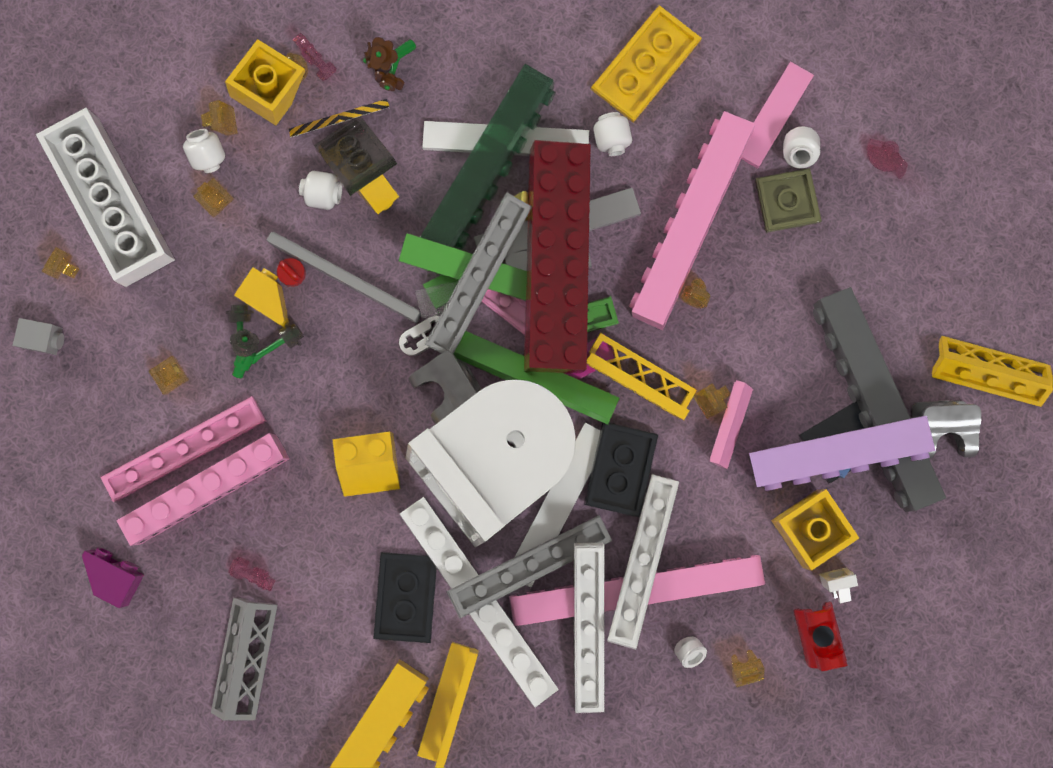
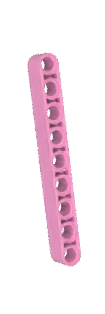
(667, 586)

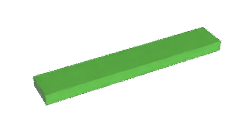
(452, 263)
(510, 366)

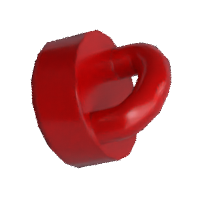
(291, 272)

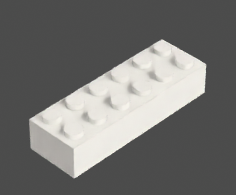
(105, 197)

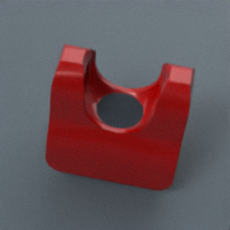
(820, 638)

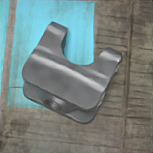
(454, 379)
(955, 418)

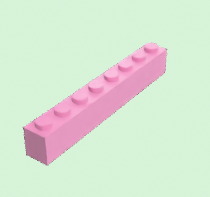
(692, 220)

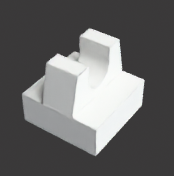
(839, 583)

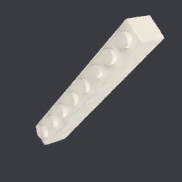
(490, 618)

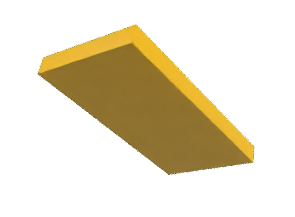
(646, 63)

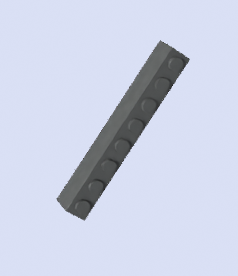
(874, 392)

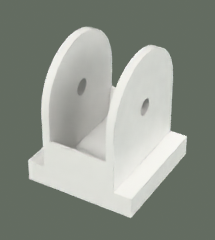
(476, 470)

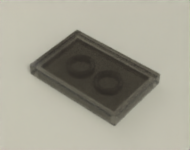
(355, 155)

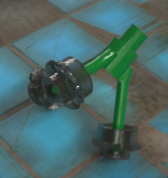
(245, 343)

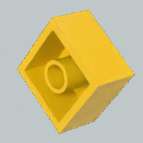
(815, 529)

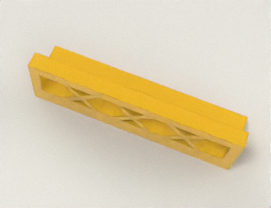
(993, 375)
(636, 386)
(448, 703)

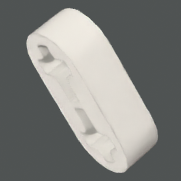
(415, 332)

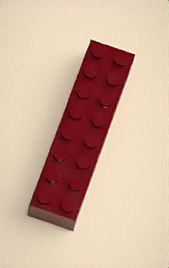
(557, 257)

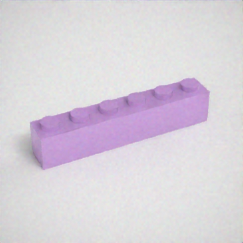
(843, 451)

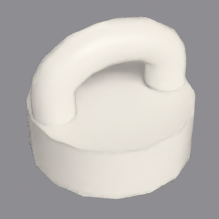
(690, 652)

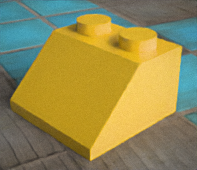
(265, 82)
(366, 463)

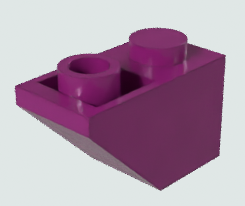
(111, 579)

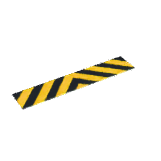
(337, 118)

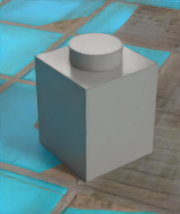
(38, 336)

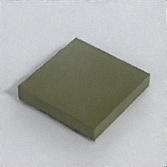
(788, 200)

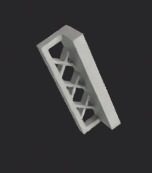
(234, 661)

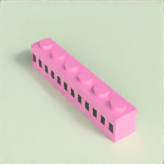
(203, 489)

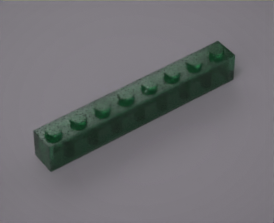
(490, 159)

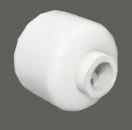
(612, 133)
(801, 147)
(204, 150)
(321, 190)

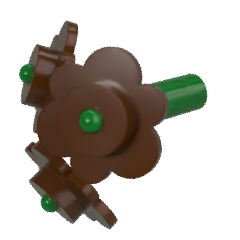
(382, 56)

